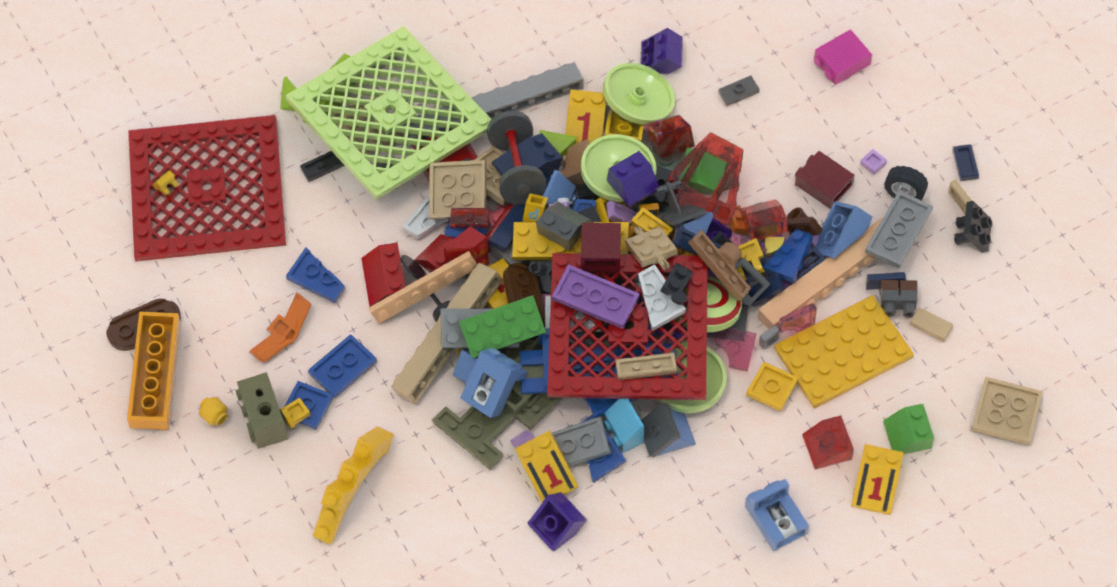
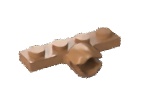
(722, 263)

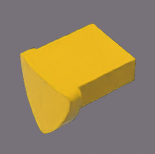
(294, 412)

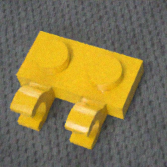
(752, 253)

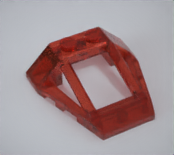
(724, 151)

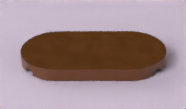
(521, 284)
(123, 328)

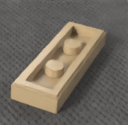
(646, 366)

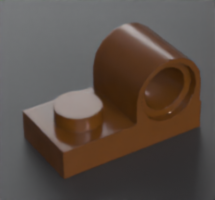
(799, 220)

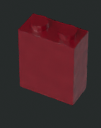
(824, 179)
(601, 246)

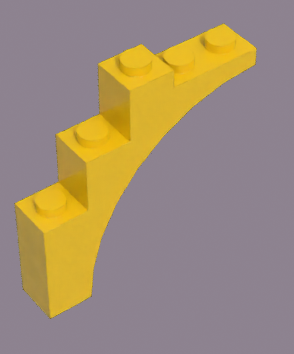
(353, 471)

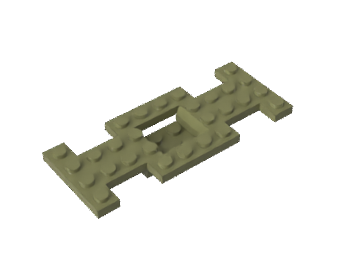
(477, 431)

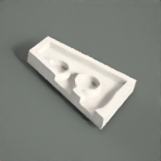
(420, 223)
(658, 305)

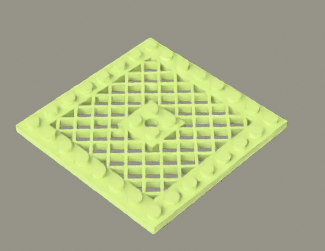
(377, 179)

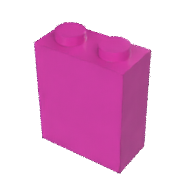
(842, 57)

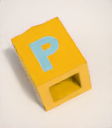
(534, 207)

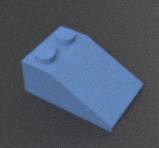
(841, 228)

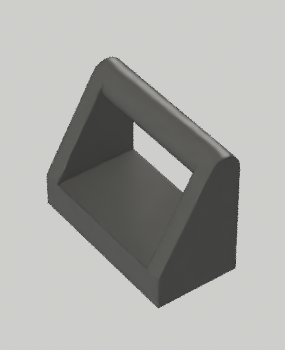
(757, 276)

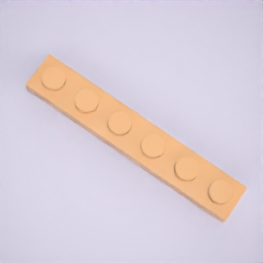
(423, 287)

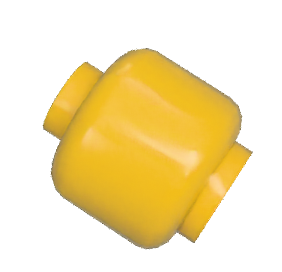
(213, 411)

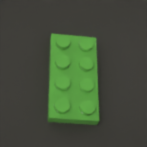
(502, 326)

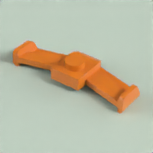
(283, 330)

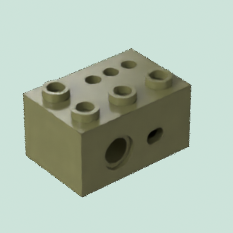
(262, 410)

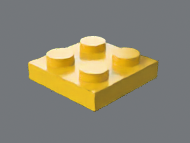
(772, 386)

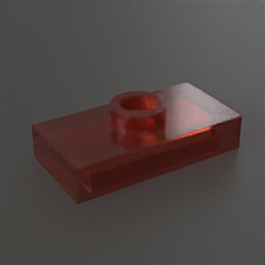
(469, 217)

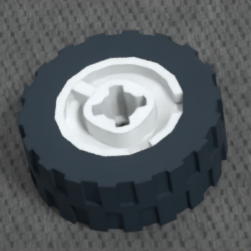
(907, 181)

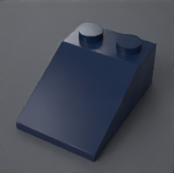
(533, 152)

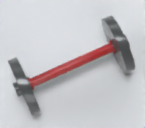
(505, 133)

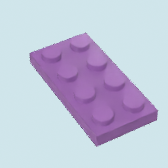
(595, 296)

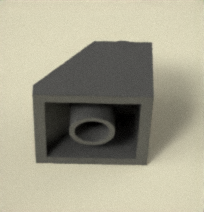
(561, 225)

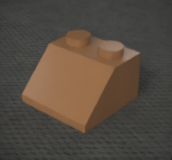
(573, 161)

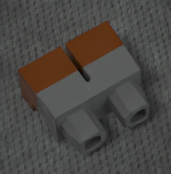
(898, 299)

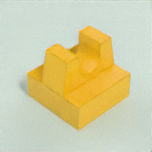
(161, 183)

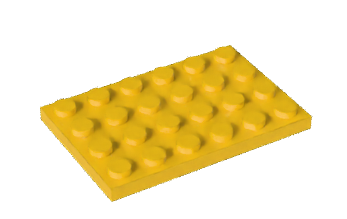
(843, 351)

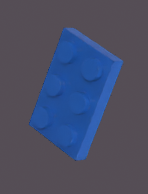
(342, 365)

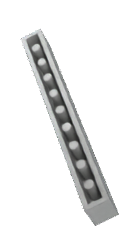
(518, 95)

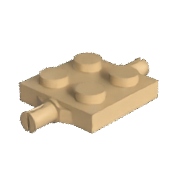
(651, 247)

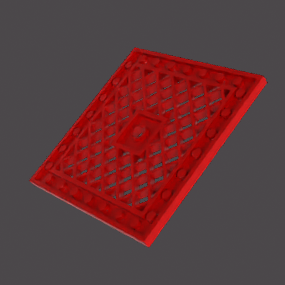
(218, 241)
(638, 388)

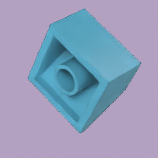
(624, 425)

